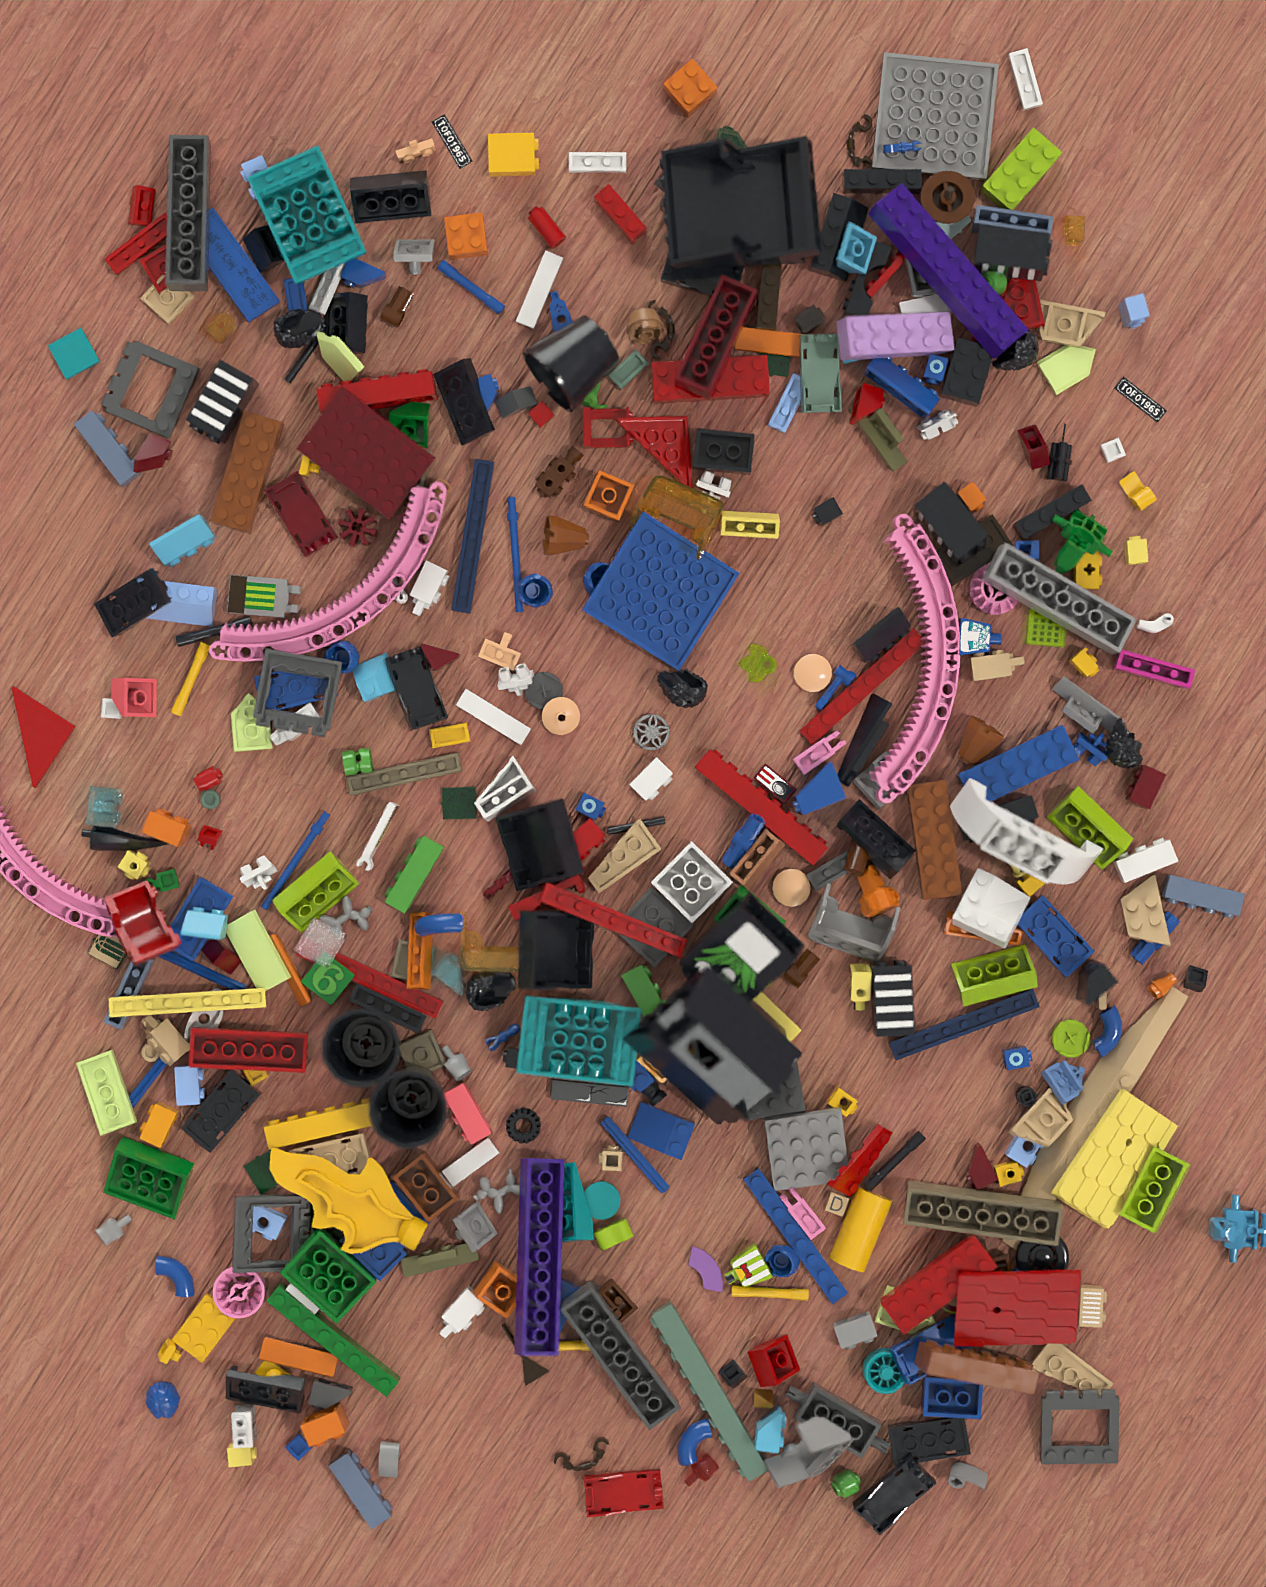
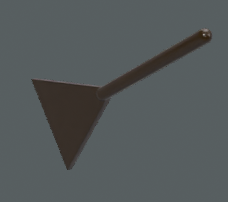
(531, 1369)

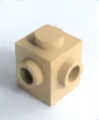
(611, 1158)

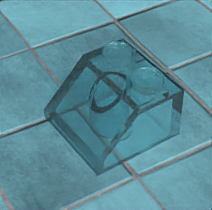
(104, 806)
(451, 972)

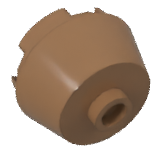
(645, 325)

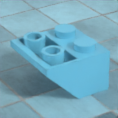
(768, 1431)

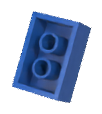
(951, 1398)

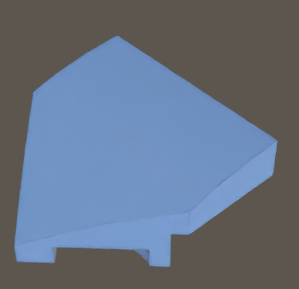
(1064, 1080)

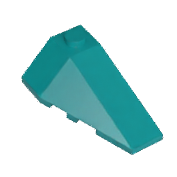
(576, 1213)

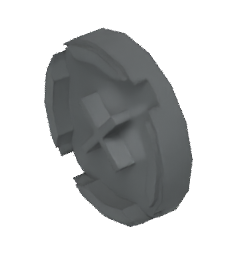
(544, 688)

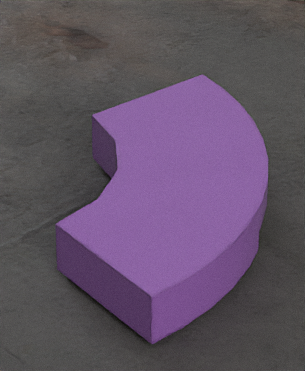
(707, 1268)

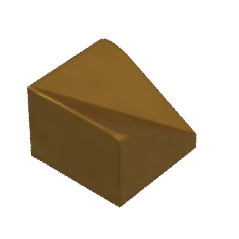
(763, 1398)

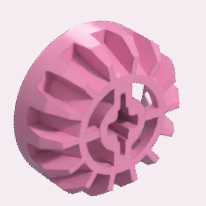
(988, 604)
(226, 1301)

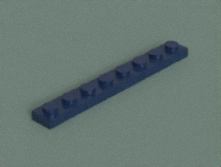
(472, 536)
(964, 1024)

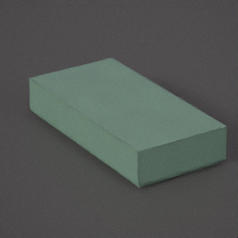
(628, 369)

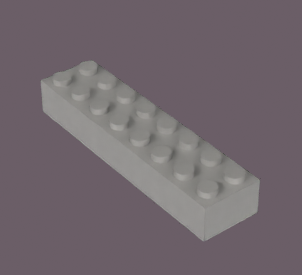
(1059, 599)

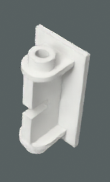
(929, 426)

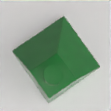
(413, 421)

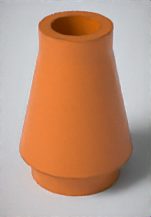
(1162, 985)

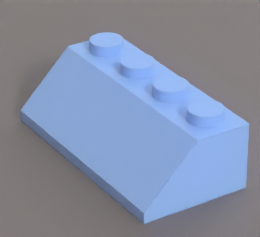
(188, 604)

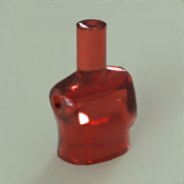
(702, 1469)

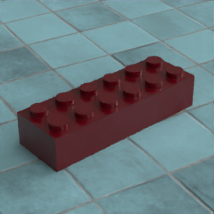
(715, 337)

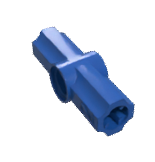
(743, 840)
(1144, 950)

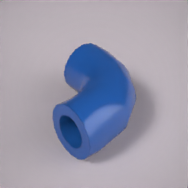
(439, 924)
(1111, 1031)
(177, 1273)
(690, 1439)

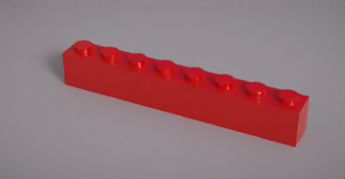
(756, 802)

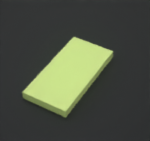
(257, 951)
(106, 1092)

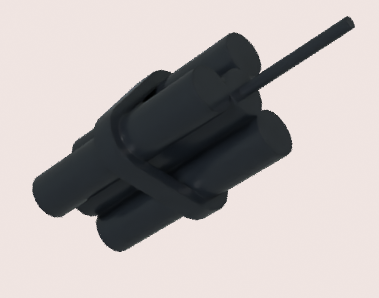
(1059, 460)

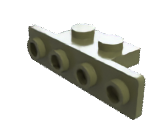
(884, 438)
(438, 1259)

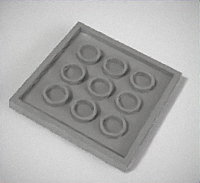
(806, 1148)

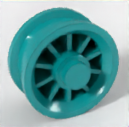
(882, 1372)

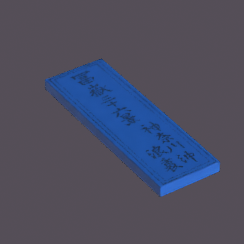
(237, 272)

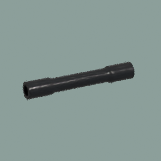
(192, 637)
(878, 1176)

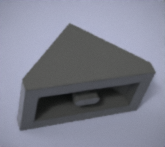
(516, 401)

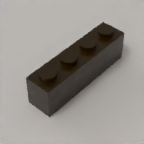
(768, 297)

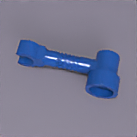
(842, 676)

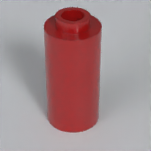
(546, 227)

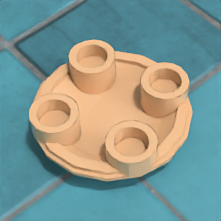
(812, 673)
(791, 887)

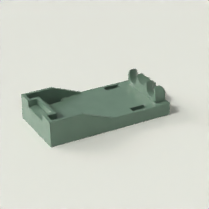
(820, 373)

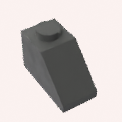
(327, 1393)

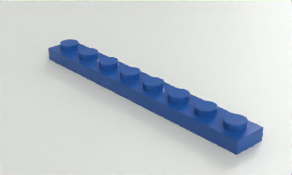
(795, 1236)

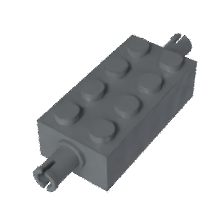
(826, 1404)

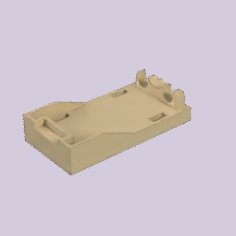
(343, 1155)

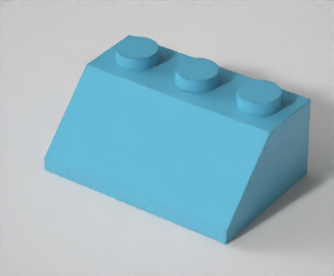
(183, 541)

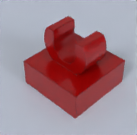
(209, 836)

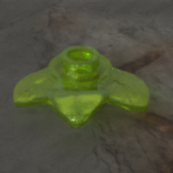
(755, 663)

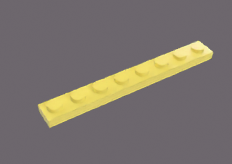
(187, 1002)

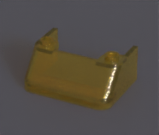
(682, 505)
(485, 958)

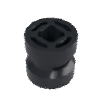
(1024, 1093)
(657, 1097)

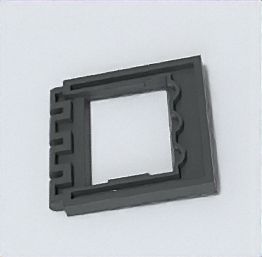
(174, 399)
(304, 666)
(244, 1228)
(1072, 1401)

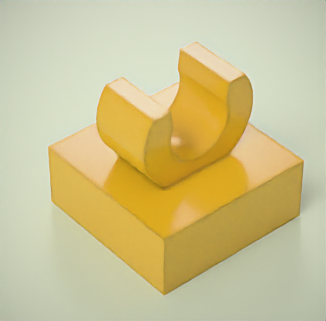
(307, 467)
(169, 1351)

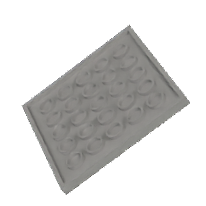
(943, 107)

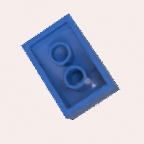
(661, 1130)

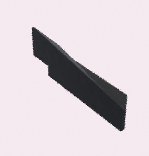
(865, 738)

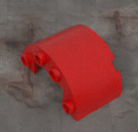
(140, 923)

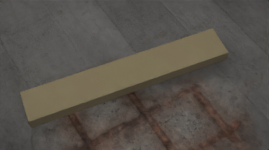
(404, 774)

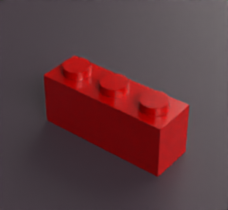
(620, 214)

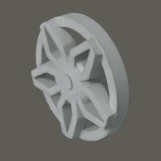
(651, 732)

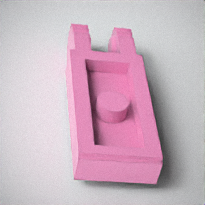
(817, 753)
(804, 1215)

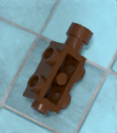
(557, 477)

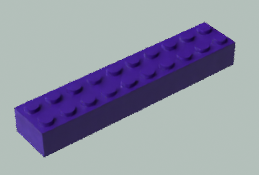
(947, 271)
(539, 1257)

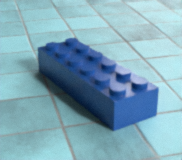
(1022, 763)

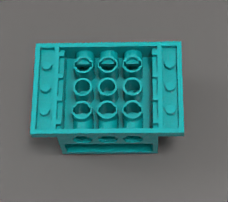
(307, 215)
(577, 1039)

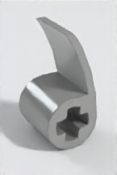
(389, 1459)
(964, 1472)

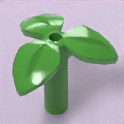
(591, 399)

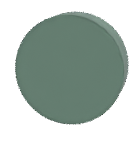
(210, 799)

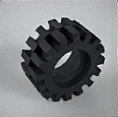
(523, 1137)

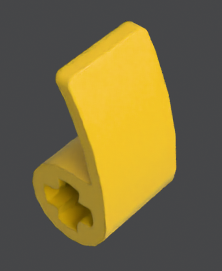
(1137, 492)

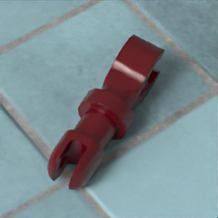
(498, 884)

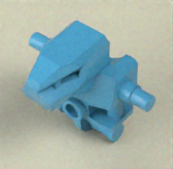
(1237, 1228)

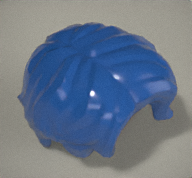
(593, 575)
(535, 590)
(343, 652)
(782, 1260)
(162, 1399)

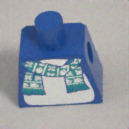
(976, 637)

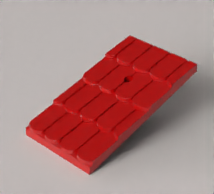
(1017, 1307)

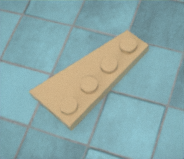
(628, 853)
(1066, 1366)

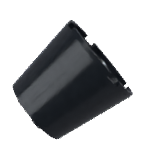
(572, 361)
(347, 1055)
(408, 1120)

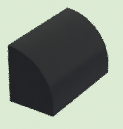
(263, 248)

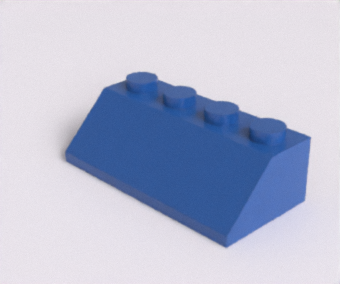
(902, 386)

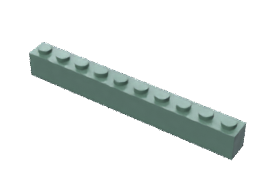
(709, 1391)

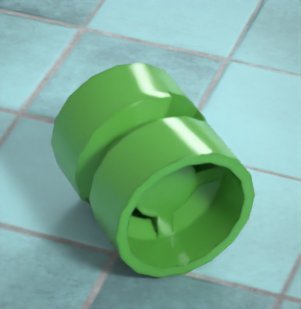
(351, 764)

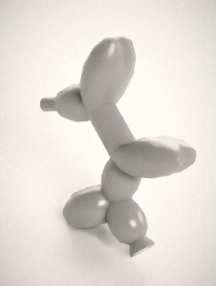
(348, 913)
(497, 1194)

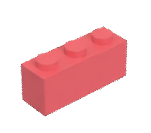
(467, 1113)

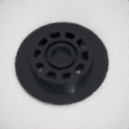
(1042, 1256)

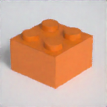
(690, 88)
(466, 236)
(609, 496)
(167, 828)
(498, 1289)
(325, 1425)

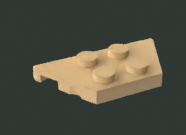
(1068, 323)
(1145, 913)
(1043, 1120)

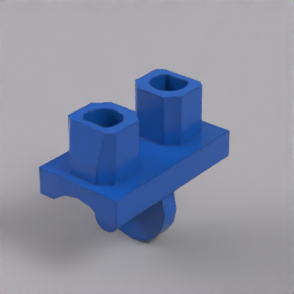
(1098, 753)

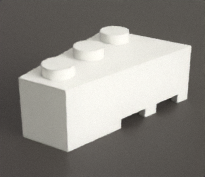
(505, 791)

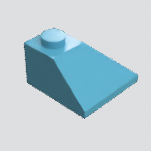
(374, 678)

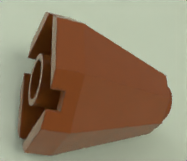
(563, 536)
(978, 740)

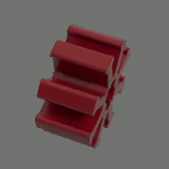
(354, 533)

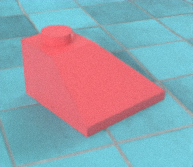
(134, 696)

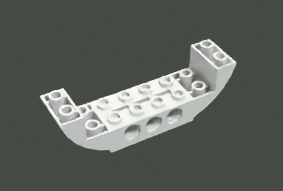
(1019, 840)

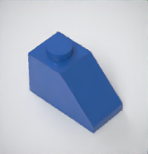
(361, 274)
(488, 390)

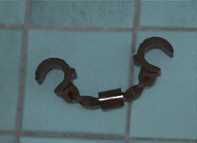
(851, 142)
(670, 330)
(587, 1465)

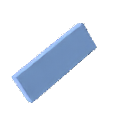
(787, 405)

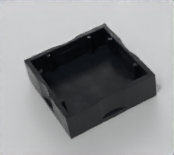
(540, 844)
(554, 951)

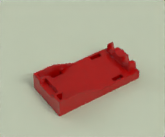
(533, 903)
(623, 1492)

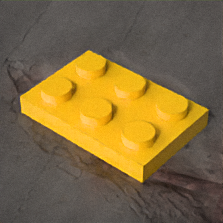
(203, 1329)

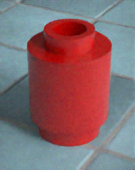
(208, 778)

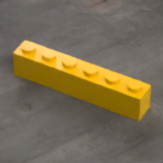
(318, 1125)

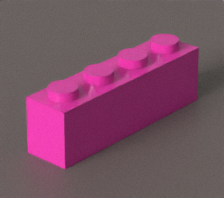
(1154, 669)

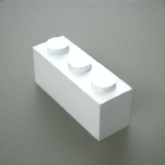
(1145, 860)

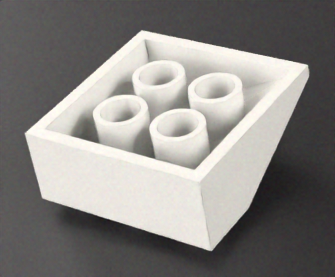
(691, 882)
(990, 908)

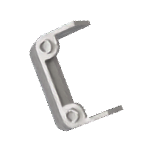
(850, 932)
(818, 1449)

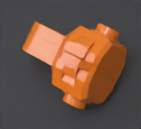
(876, 896)

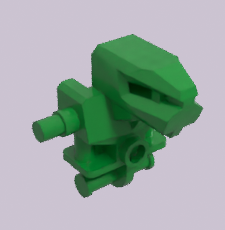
(1082, 537)

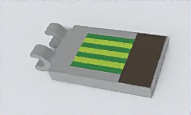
(261, 596)

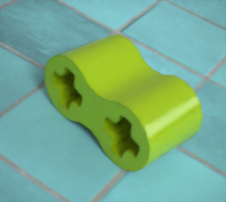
(613, 1234)

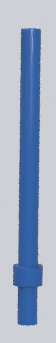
(512, 517)
(315, 829)

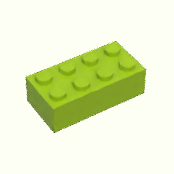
(1021, 170)

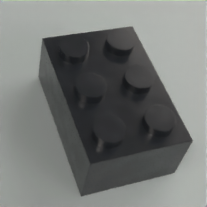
(966, 373)
(723, 451)

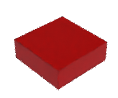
(541, 414)

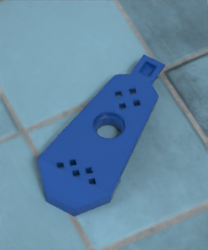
(555, 314)

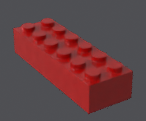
(740, 379)
(385, 390)
(248, 1049)
(935, 1283)

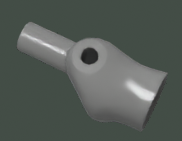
(456, 1064)
(112, 1229)

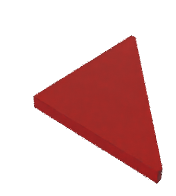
(1024, 301)
(665, 440)
(42, 733)

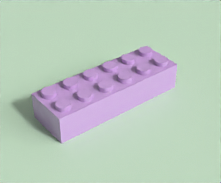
(895, 335)

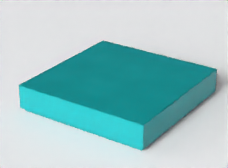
(74, 353)

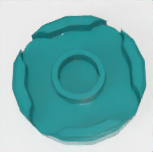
(602, 1199)

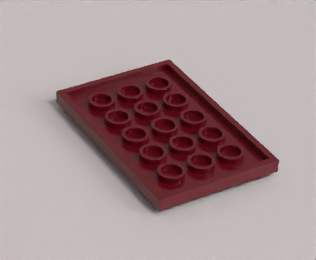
(366, 452)

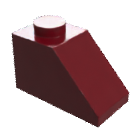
(1034, 447)
(152, 454)
(980, 1169)

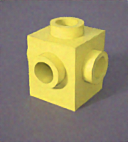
(128, 865)

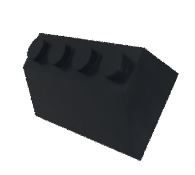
(390, 196)
(840, 213)

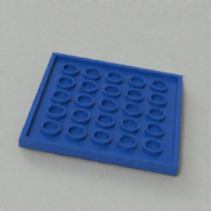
(660, 591)

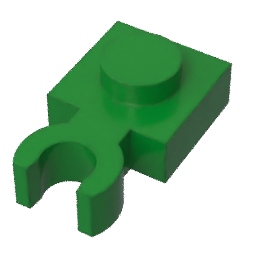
(165, 880)

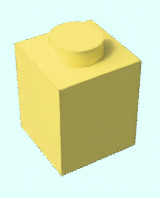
(1135, 551)
(241, 1456)

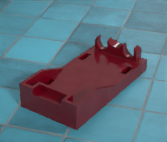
(301, 514)

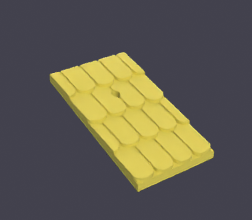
(1113, 1159)

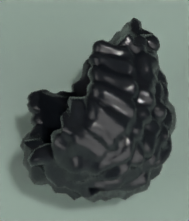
(298, 328)
(1019, 354)
(683, 687)
(1122, 748)
(489, 989)

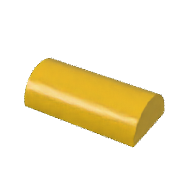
(860, 1229)

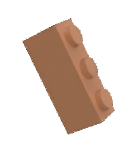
(757, 859)

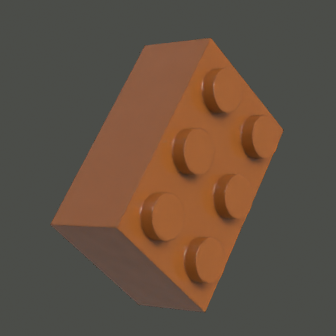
(426, 1186)

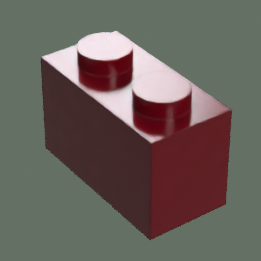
(1145, 786)

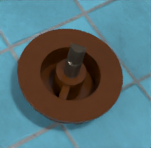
(947, 197)

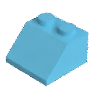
(856, 250)
(205, 924)

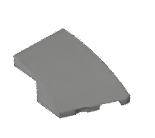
(868, 786)

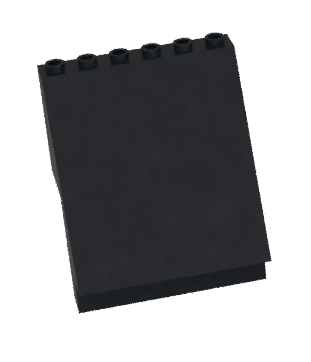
(740, 204)

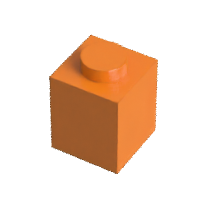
(971, 497)

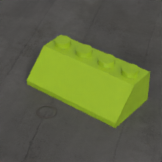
(1085, 820)
(315, 892)
(994, 975)
(1155, 1189)

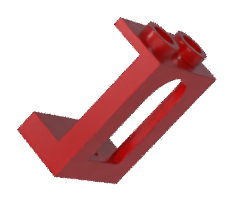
(601, 414)

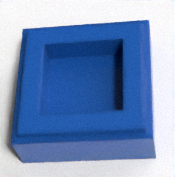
(298, 1447)

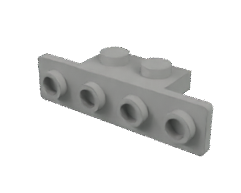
(1084, 707)

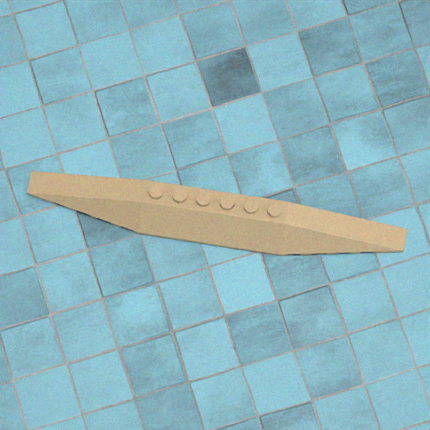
(1111, 1074)

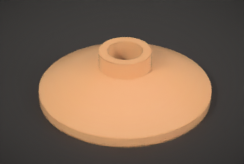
(557, 707)

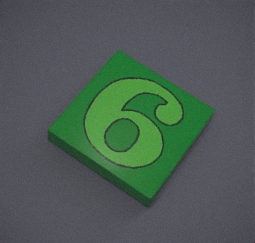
(329, 981)

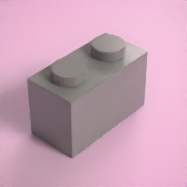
(855, 1330)

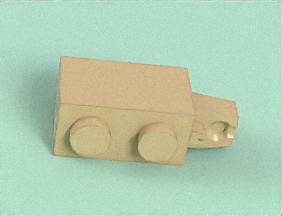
(993, 666)
(165, 1040)

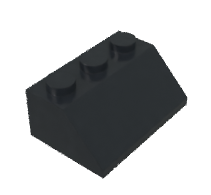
(348, 320)
(882, 635)
(1094, 982)

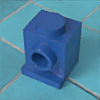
(1029, 547)

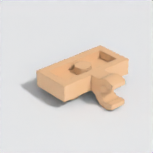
(415, 149)
(500, 653)

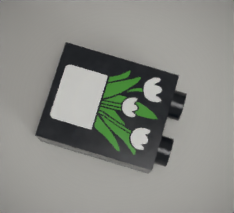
(746, 946)

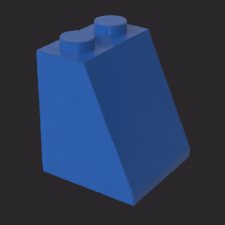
(819, 791)

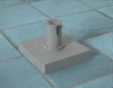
(414, 252)
(474, 1227)

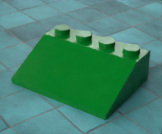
(148, 1177)
(328, 1275)

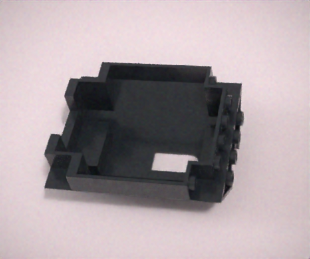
(731, 1023)

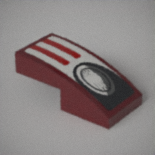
(775, 783)

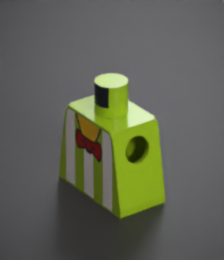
(748, 1267)

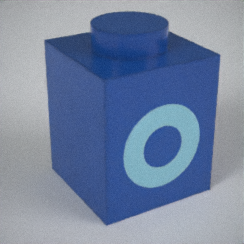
(935, 369)
(591, 806)
(1016, 1057)

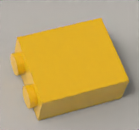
(512, 154)

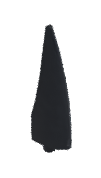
(113, 839)

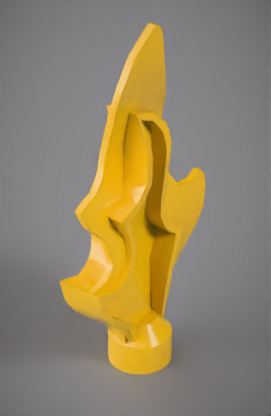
(353, 1203)

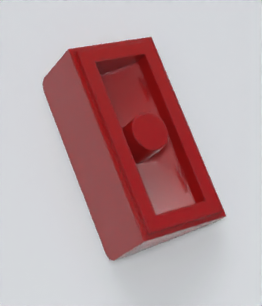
(141, 205)

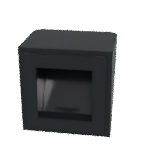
(1195, 979)
(733, 1374)

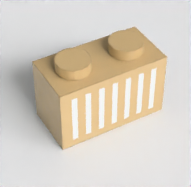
(1091, 1306)

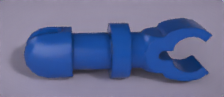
(902, 147)
(513, 1030)

